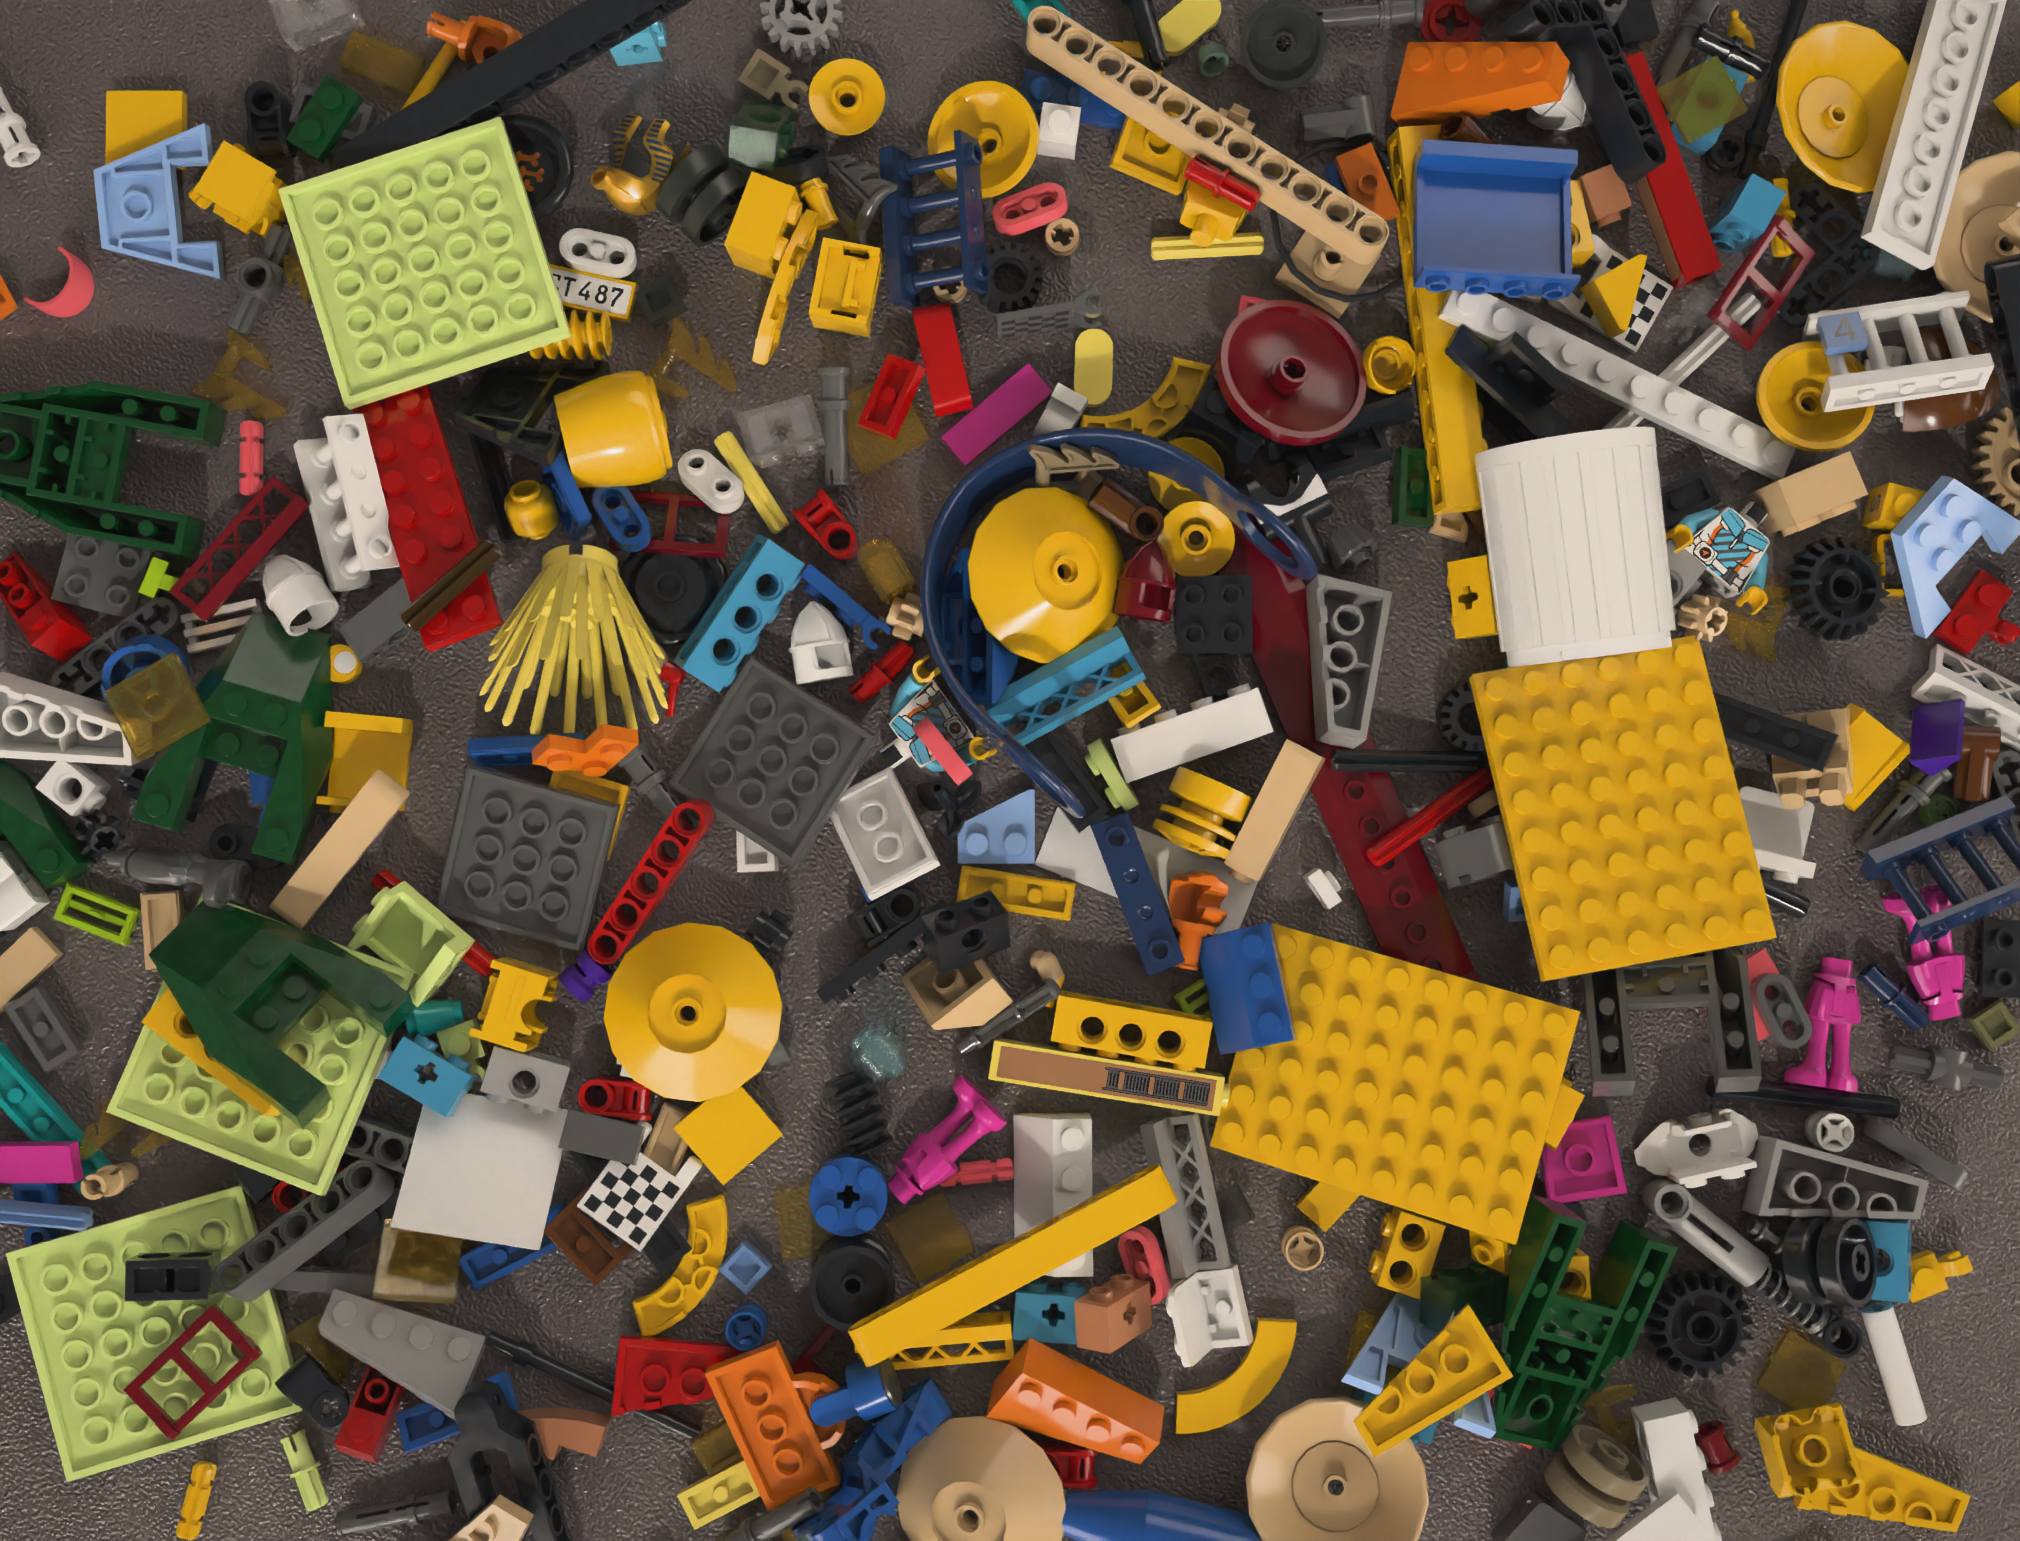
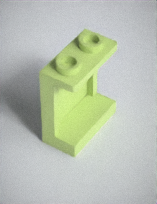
(413, 936)

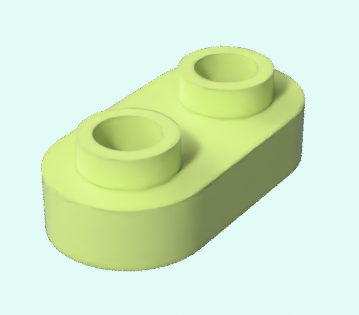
(1102, 761)

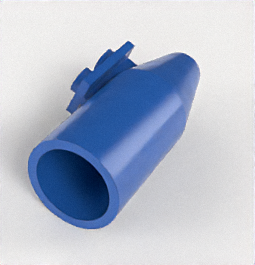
(1151, 1517)

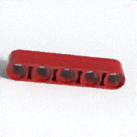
(636, 891)

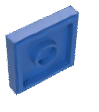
(568, 498)

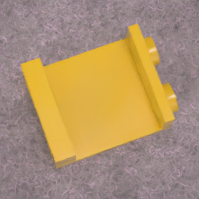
(360, 749)

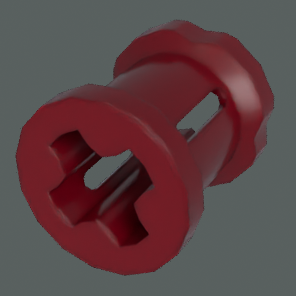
(1716, 1447)

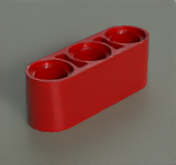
(942, 359)

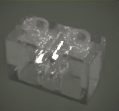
(305, 25)
(761, 426)

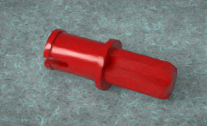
(1222, 183)
(882, 672)

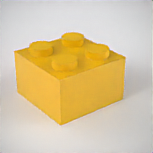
(763, 225)

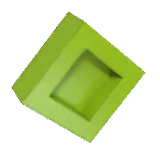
(157, 578)

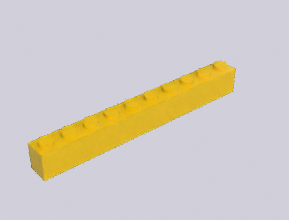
(1445, 391)

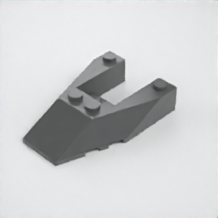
(1702, 979)

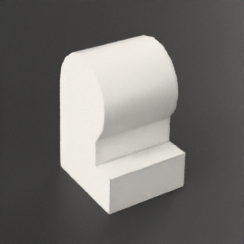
(1061, 411)

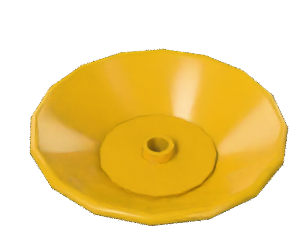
(1840, 101)
(1018, 580)
(733, 1005)

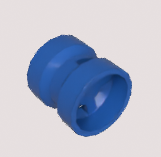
(742, 1333)

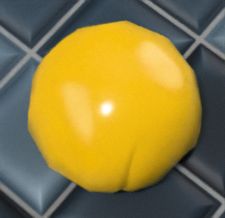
(1389, 364)

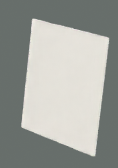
(482, 1173)

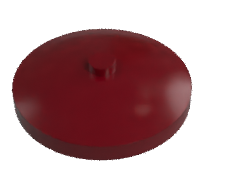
(1291, 372)

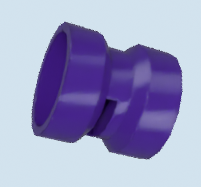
(585, 976)

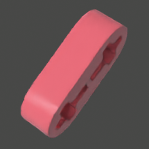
(942, 750)

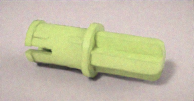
(305, 1470)

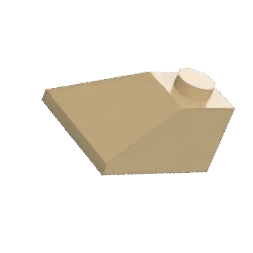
(958, 997)

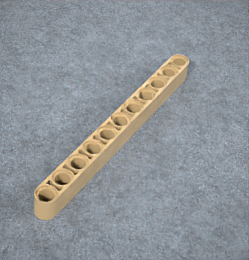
(1197, 117)

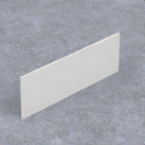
(1080, 860)

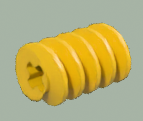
(586, 338)

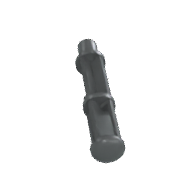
(1010, 1016)

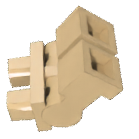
(1797, 781)

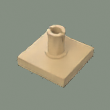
(1325, 268)

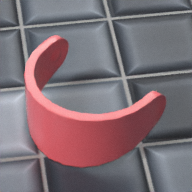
(75, 294)

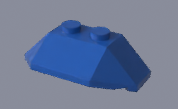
(974, 654)

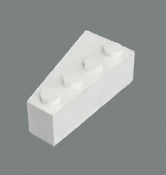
(58, 725)

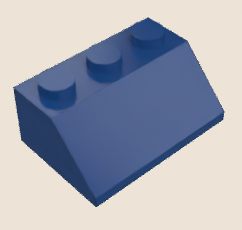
(1246, 989)

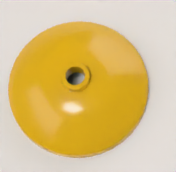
(989, 114)
(1799, 377)

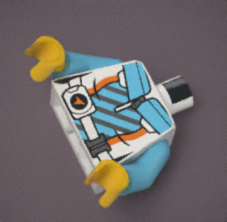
(1729, 549)
(912, 704)

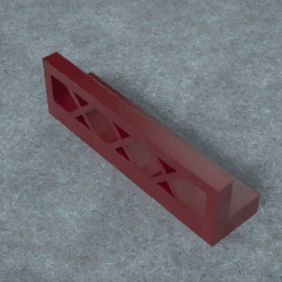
(250, 559)

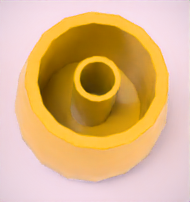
(614, 431)

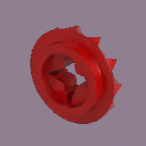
(1437, 11)

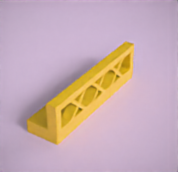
(970, 1329)

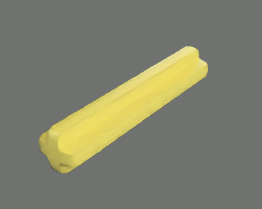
(1182, 247)
(751, 482)

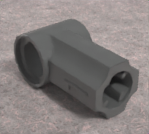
(1346, 121)

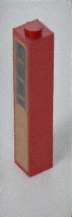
(1671, 198)

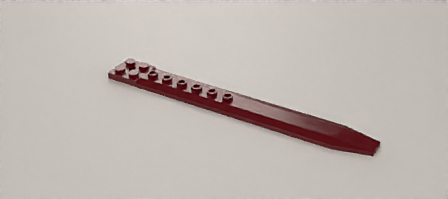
(1355, 805)

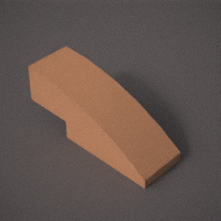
(569, 1428)

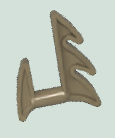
(1076, 460)

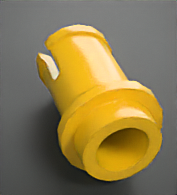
(818, 201)

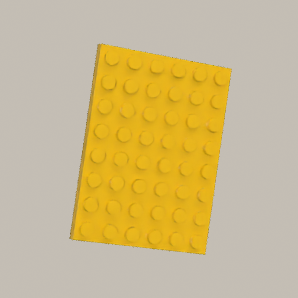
(1621, 809)
(1402, 1085)

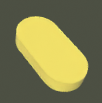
(1188, 24)
(1093, 366)

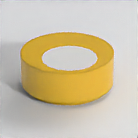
(344, 664)

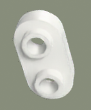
(600, 252)
(708, 479)

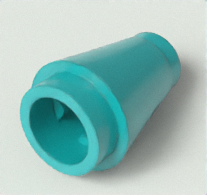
(434, 1017)

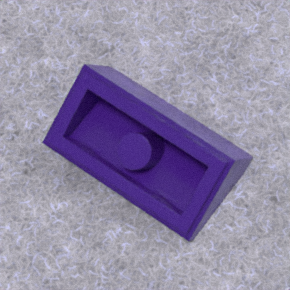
(1937, 735)

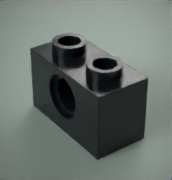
(965, 931)

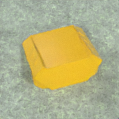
(1874, 755)
(1808, 1450)

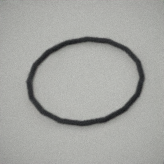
(1287, 259)

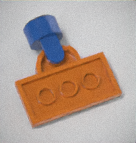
(792, 1419)

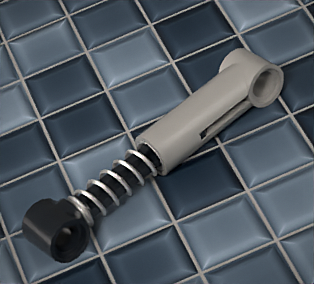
(1748, 1265)

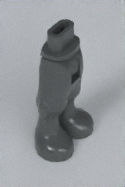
(220, 879)

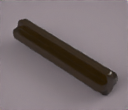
(450, 585)

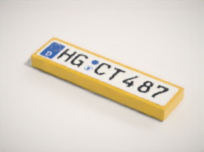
(595, 293)

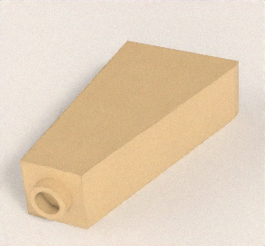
(1273, 811)

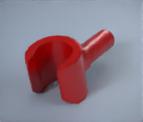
(675, 676)

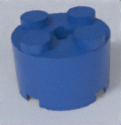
(135, 656)
(832, 1210)

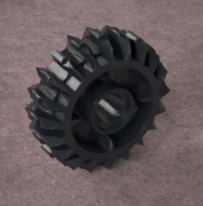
(1857, 585)
(1715, 1340)

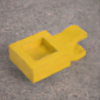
(1930, 1272)

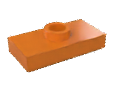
(1366, 181)

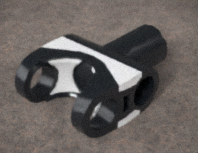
(1299, 508)

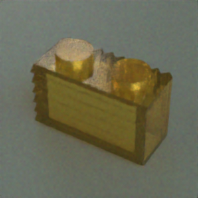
(885, 570)

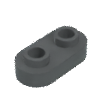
(1781, 1007)

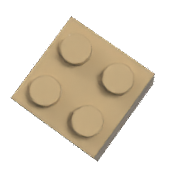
(1811, 495)

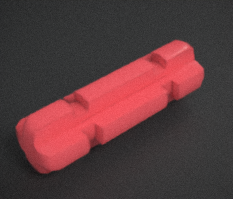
(251, 457)
(981, 1172)

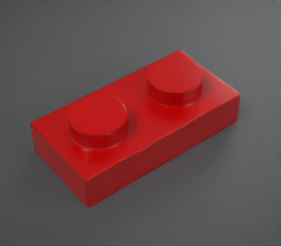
(891, 396)

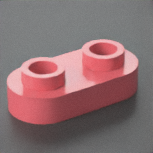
(1030, 208)
(1145, 1261)

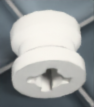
(1838, 1131)

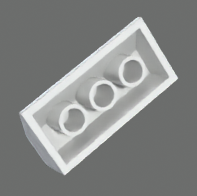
(1052, 1174)

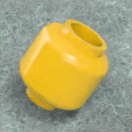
(531, 509)

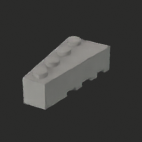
(1345, 654)
(1817, 1183)
(406, 1348)

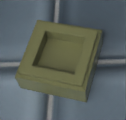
(1992, 1024)

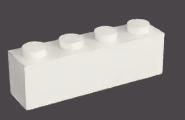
(1191, 734)
(1674, 1461)

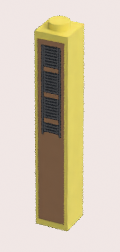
(1107, 1077)

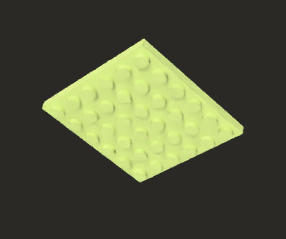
(424, 263)
(188, 1104)
(96, 1343)

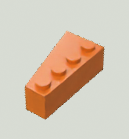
(1476, 79)
(1074, 1404)

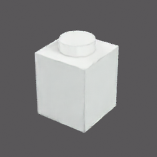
(1059, 130)

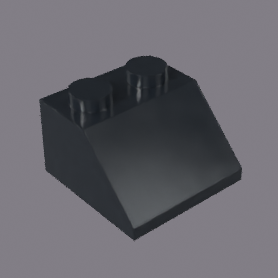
(1223, 430)

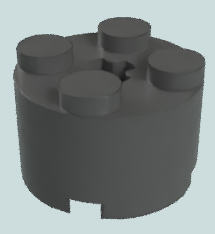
(1473, 854)

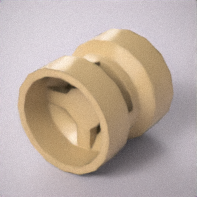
(1304, 1255)

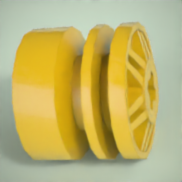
(1202, 813)

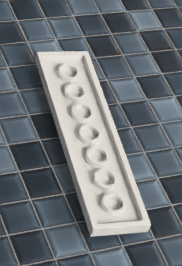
(1932, 128)

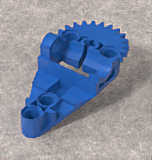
(881, 1448)

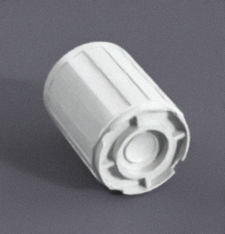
(1577, 545)

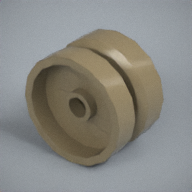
(1596, 1476)

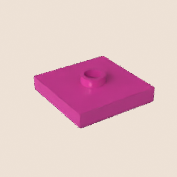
(1584, 1163)

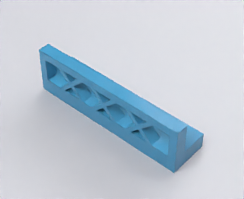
(1060, 682)

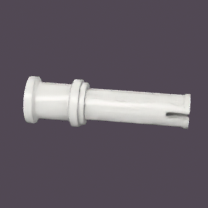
(11, 130)

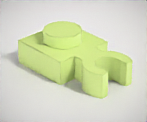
(459, 1042)

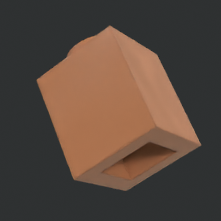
(1604, 195)

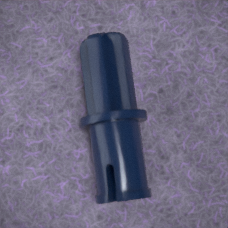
(1893, 995)

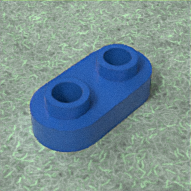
(623, 519)

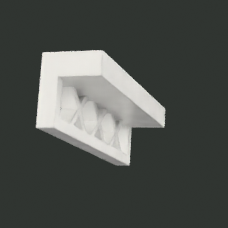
(1982, 705)

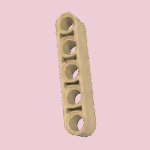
(339, 849)

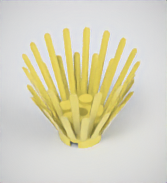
(570, 603)

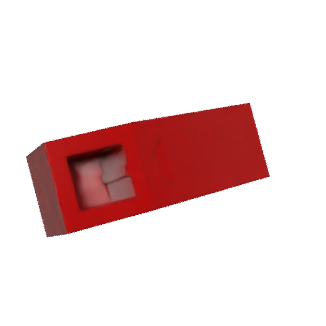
(44, 621)
(370, 1417)

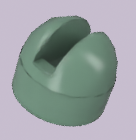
(1214, 67)

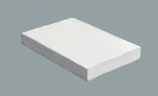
(882, 834)

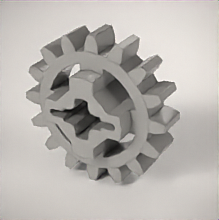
(808, 31)

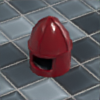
(1147, 585)

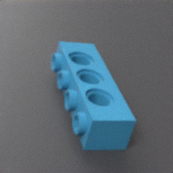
(719, 619)

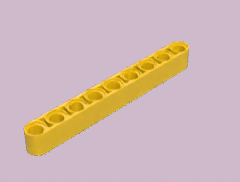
(1012, 1265)

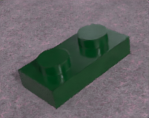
(324, 119)
(1411, 489)

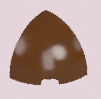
(1949, 409)

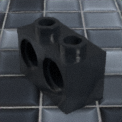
(171, 1276)

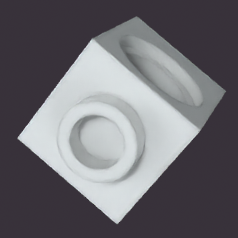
(59, 783)

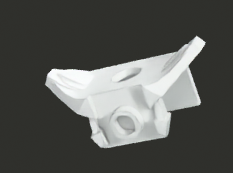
(1731, 1141)

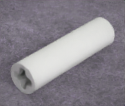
(1894, 1364)

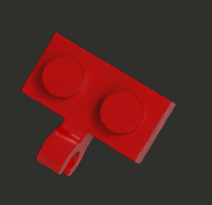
(1976, 613)

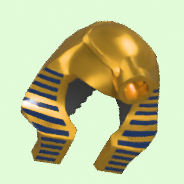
(629, 183)

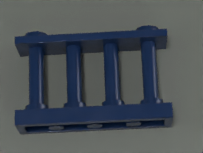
(901, 207)
(1924, 848)
(1137, 893)

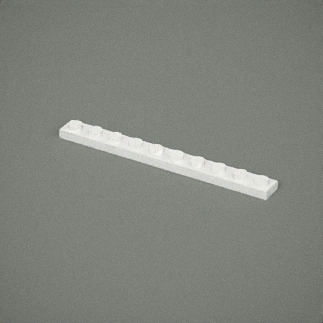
(1624, 383)

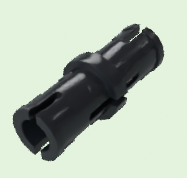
(1731, 51)

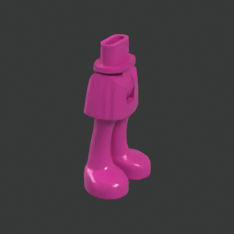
(1936, 973)
(1835, 1003)
(928, 1160)

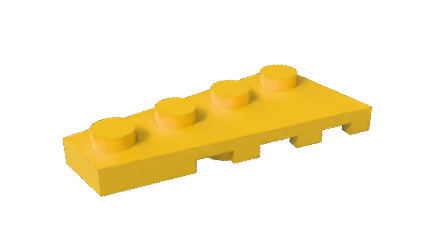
(1437, 1381)
(1893, 1495)

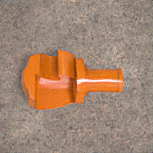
(476, 38)
(1195, 911)

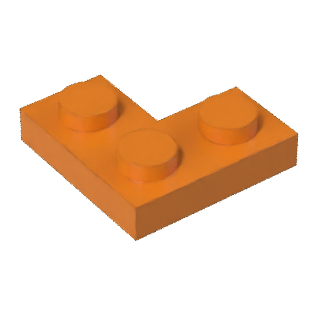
(591, 756)

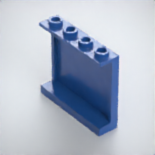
(1493, 219)

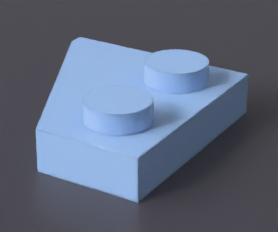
(1001, 833)

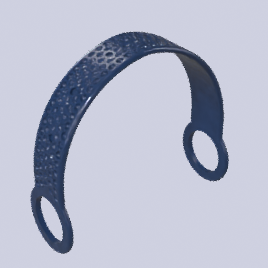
(1016, 465)

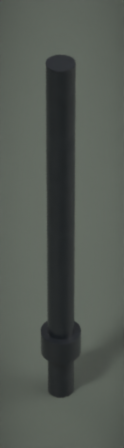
(1757, 137)
(525, 1354)

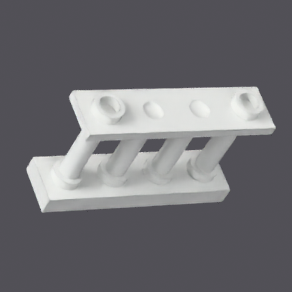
(1906, 382)
(346, 503)

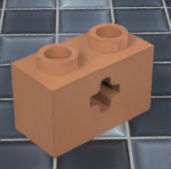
(1113, 1313)

